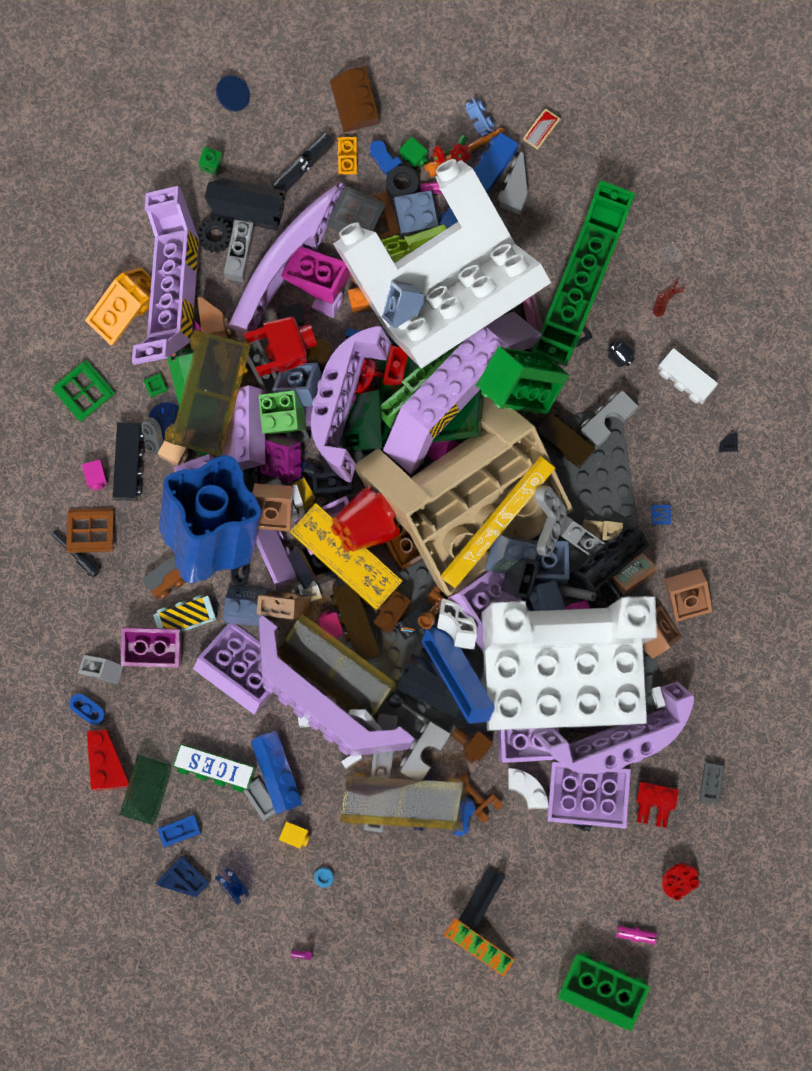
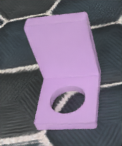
(327, 308)

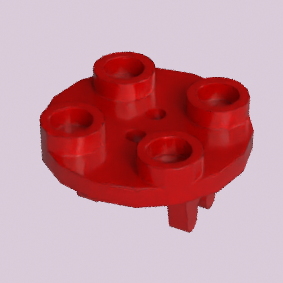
(367, 372)
(680, 881)

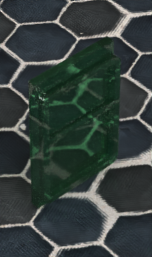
(145, 790)

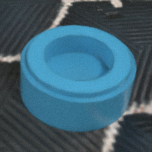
(324, 877)

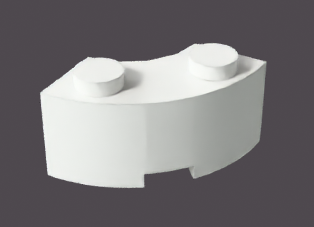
(457, 624)
(528, 788)

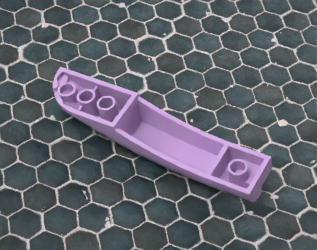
(304, 232)

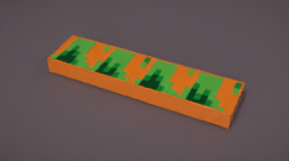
(479, 947)

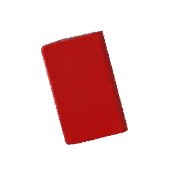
(395, 366)

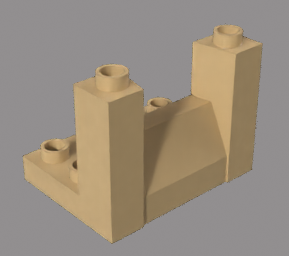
(462, 489)

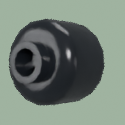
(621, 353)

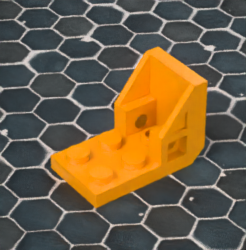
(120, 304)

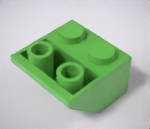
(281, 412)

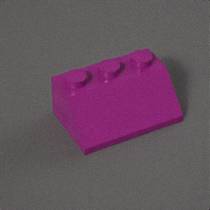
(151, 647)

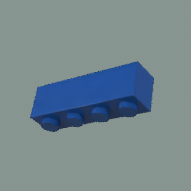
(276, 772)

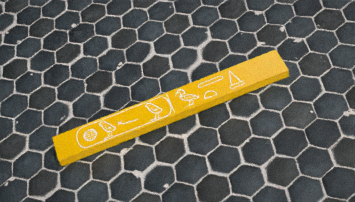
(497, 522)

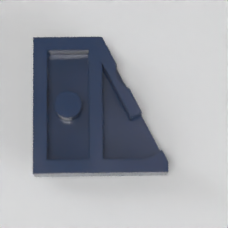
(183, 879)

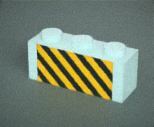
(186, 615)

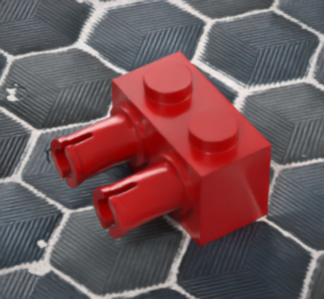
(655, 796)

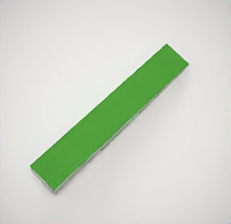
(390, 408)

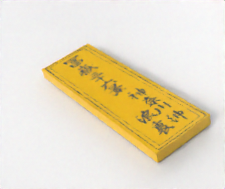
(357, 568)

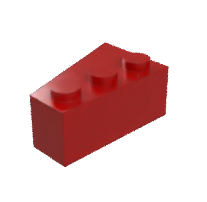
(104, 762)

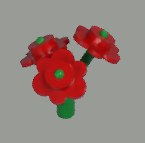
(458, 152)

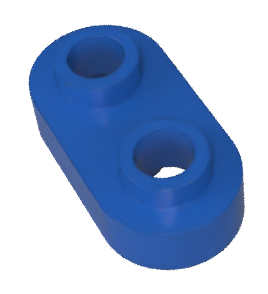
(87, 709)
(469, 810)

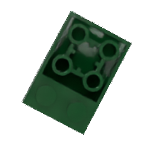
(363, 426)

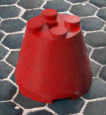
(365, 521)

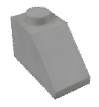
(101, 669)

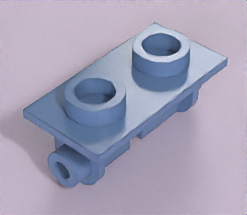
(477, 110)

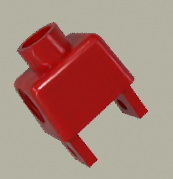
(286, 344)

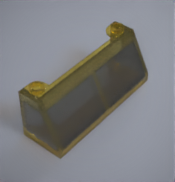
(209, 393)
(336, 667)
(404, 803)

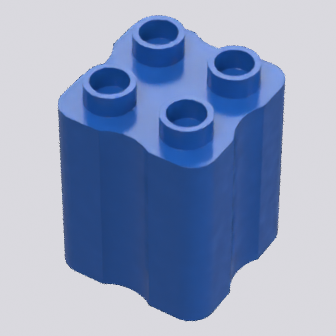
(209, 518)

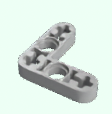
(556, 516)

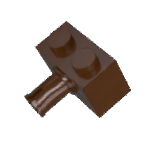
(391, 612)
(474, 747)

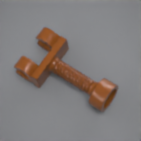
(427, 619)
(481, 801)

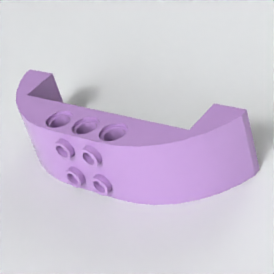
(337, 392)
(623, 743)

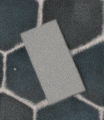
(260, 799)

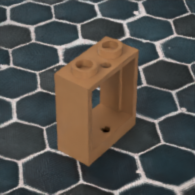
(282, 606)

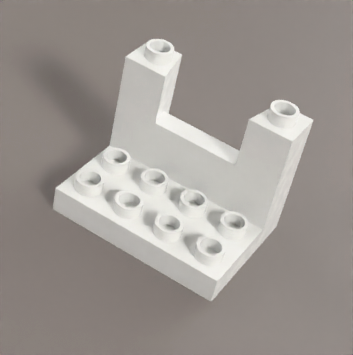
(465, 272)
(566, 664)

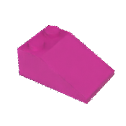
(316, 274)

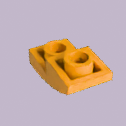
(347, 155)

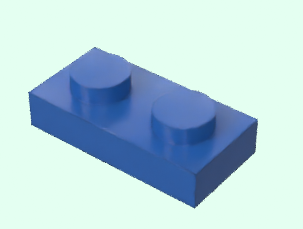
(179, 831)

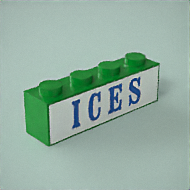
(214, 767)

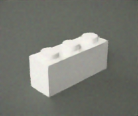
(687, 376)

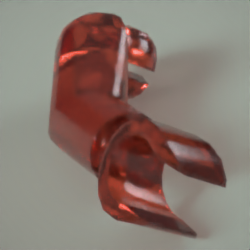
(662, 300)

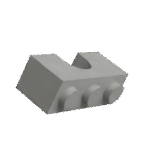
(620, 406)
(432, 735)

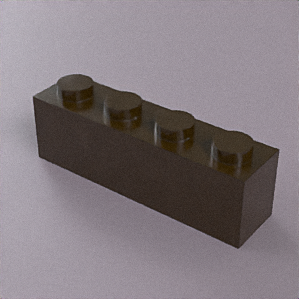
(355, 621)

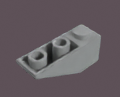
(515, 193)
(238, 251)
(581, 537)

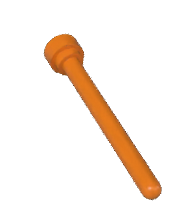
(432, 166)

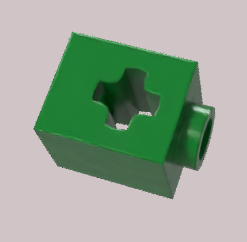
(414, 153)
(210, 161)

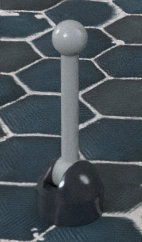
(398, 700)

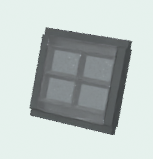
(354, 208)

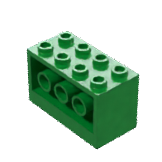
(522, 380)
(606, 1005)

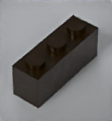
(565, 440)

